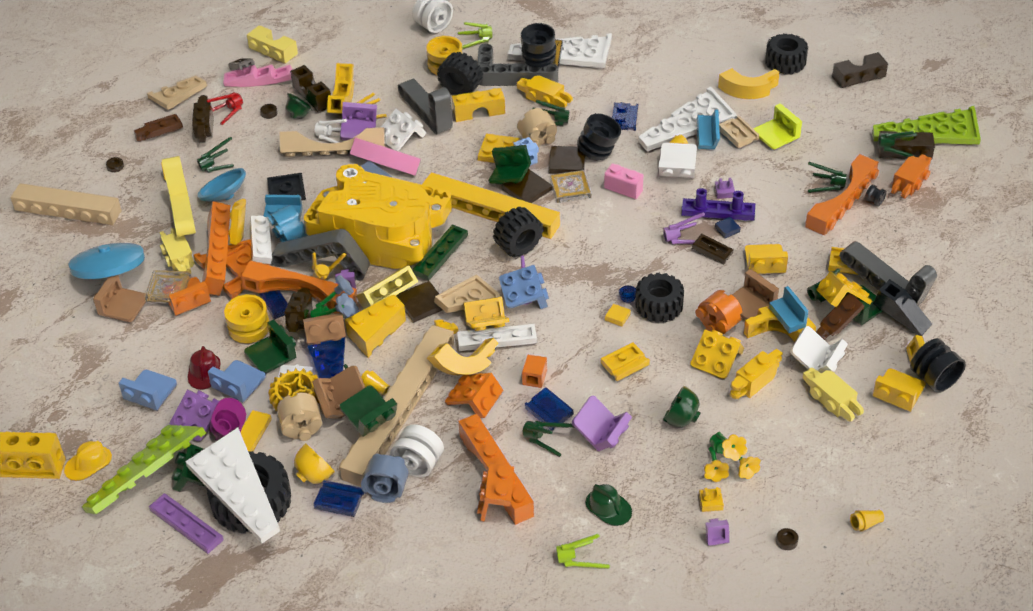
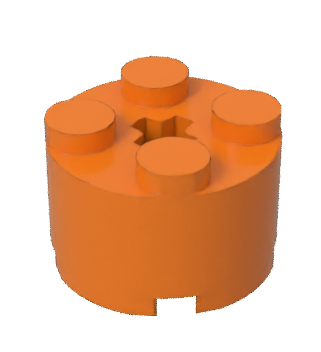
(719, 312)

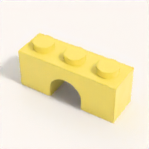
(282, 49)

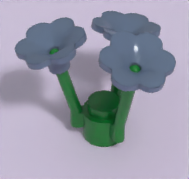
(344, 303)

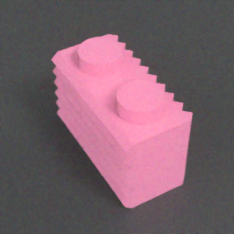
(623, 181)

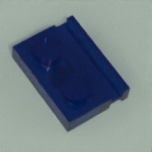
(625, 115)
(549, 408)
(338, 498)

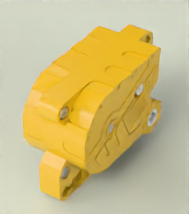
(382, 214)

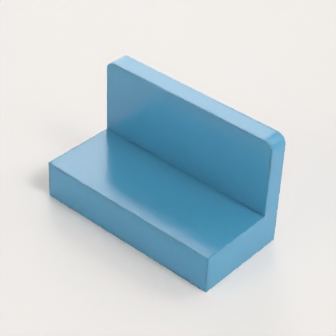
(708, 130)
(790, 311)

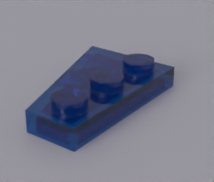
(328, 357)

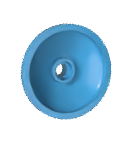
(222, 186)

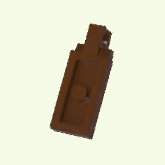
(158, 127)
(840, 316)

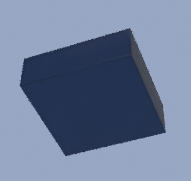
(727, 227)

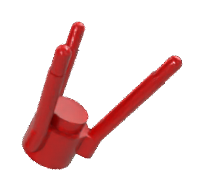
(233, 101)

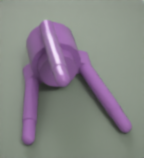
(672, 232)

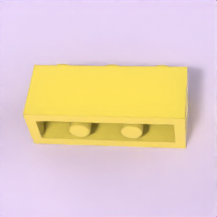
(388, 286)

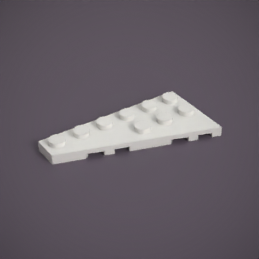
(576, 51)
(684, 120)
(232, 478)

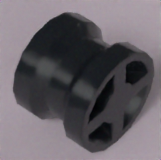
(875, 195)

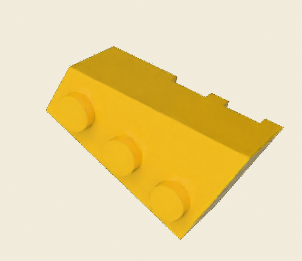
(375, 323)

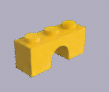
(465, 104)

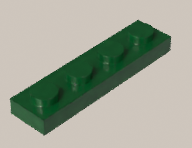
(440, 252)

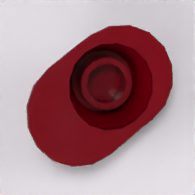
(200, 364)

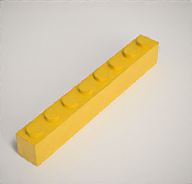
(490, 203)

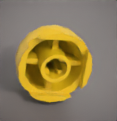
(311, 466)

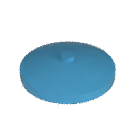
(106, 260)

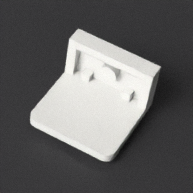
(400, 128)
(677, 160)
(816, 352)

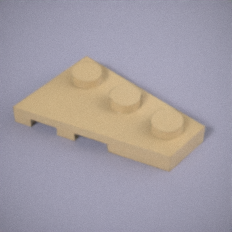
(174, 95)
(466, 291)

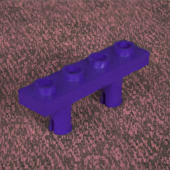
(719, 209)

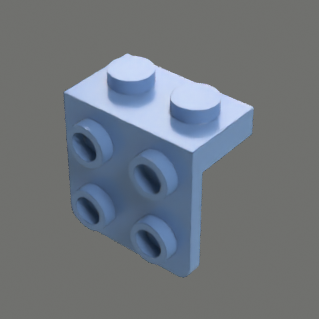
(523, 287)
(237, 380)
(148, 389)

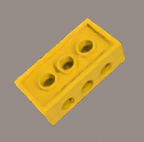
(31, 455)

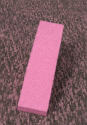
(257, 77)
(385, 156)

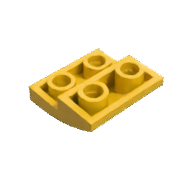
(237, 218)

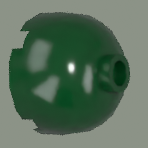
(683, 408)

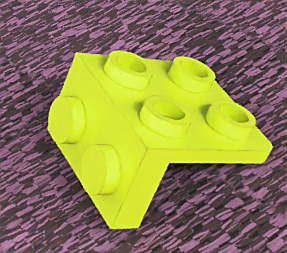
(781, 129)

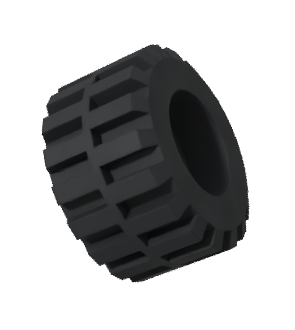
(786, 53)
(460, 74)
(518, 231)
(659, 297)

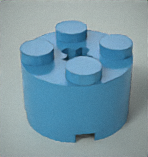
(287, 224)

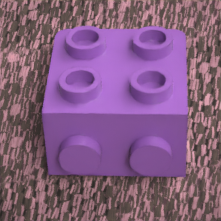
(358, 117)
(194, 410)
(599, 424)

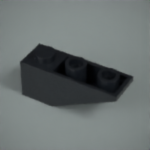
(900, 305)

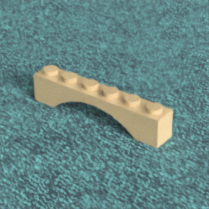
(294, 142)

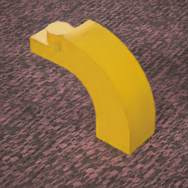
(747, 87)
(343, 88)
(767, 321)
(451, 363)

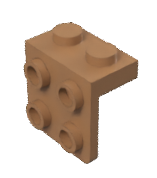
(755, 294)
(118, 302)
(324, 328)
(336, 390)

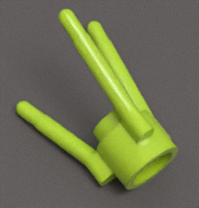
(483, 32)
(567, 552)

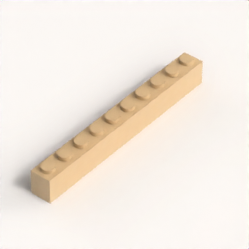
(406, 391)

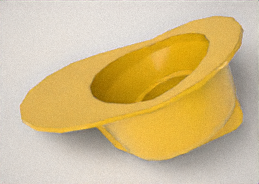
(88, 460)

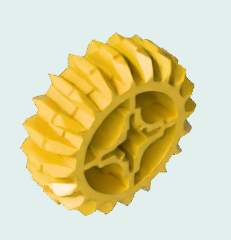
(291, 384)

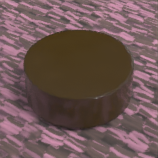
(268, 111)
(114, 164)
(787, 539)

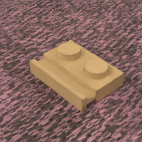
(738, 132)

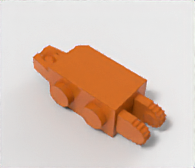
(911, 175)

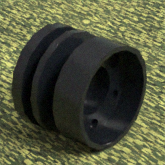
(538, 45)
(599, 136)
(938, 365)

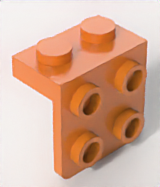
(190, 297)
(476, 390)
(495, 487)

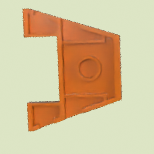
(237, 260)

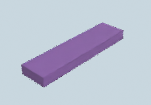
(186, 523)

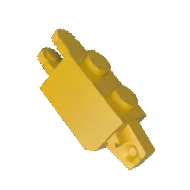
(544, 90)
(755, 374)

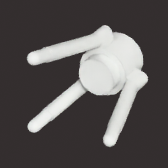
(323, 129)

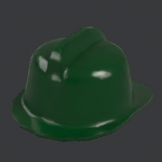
(297, 106)
(608, 505)

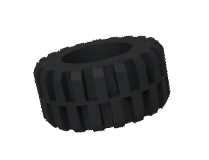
(278, 492)

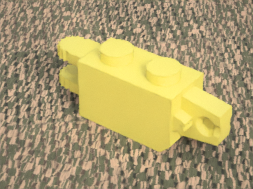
(177, 251)
(833, 393)

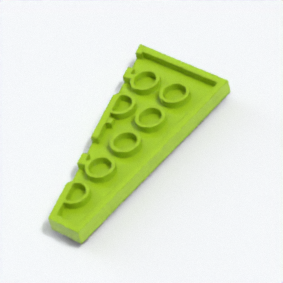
(947, 128)
(152, 457)

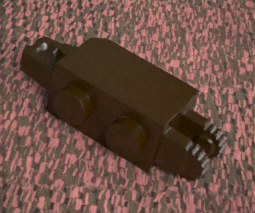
(202, 119)
(298, 308)

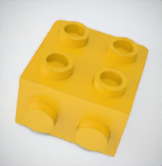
(766, 258)
(836, 286)
(485, 313)
(716, 353)
(898, 389)

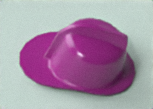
(227, 417)

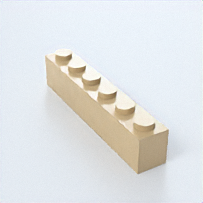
(66, 204)

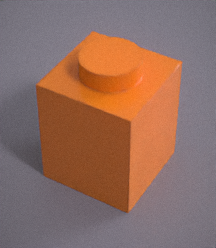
(534, 371)

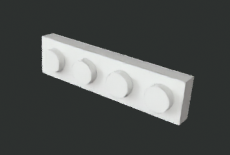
(260, 239)
(503, 335)

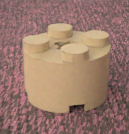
(538, 126)
(299, 416)

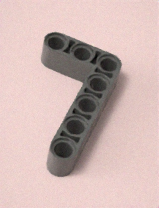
(509, 73)
(431, 107)
(324, 245)
(878, 272)

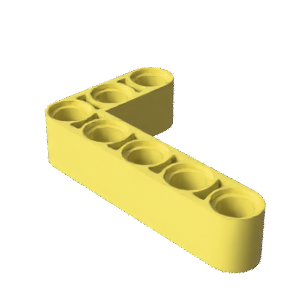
(179, 196)

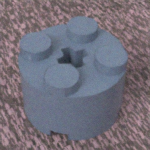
(385, 478)

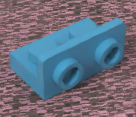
(277, 202)

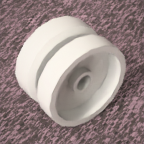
(433, 14)
(419, 449)

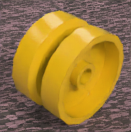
(439, 49)
(246, 318)

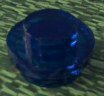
(627, 293)

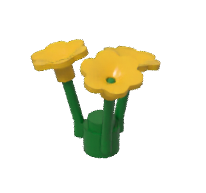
(730, 448)

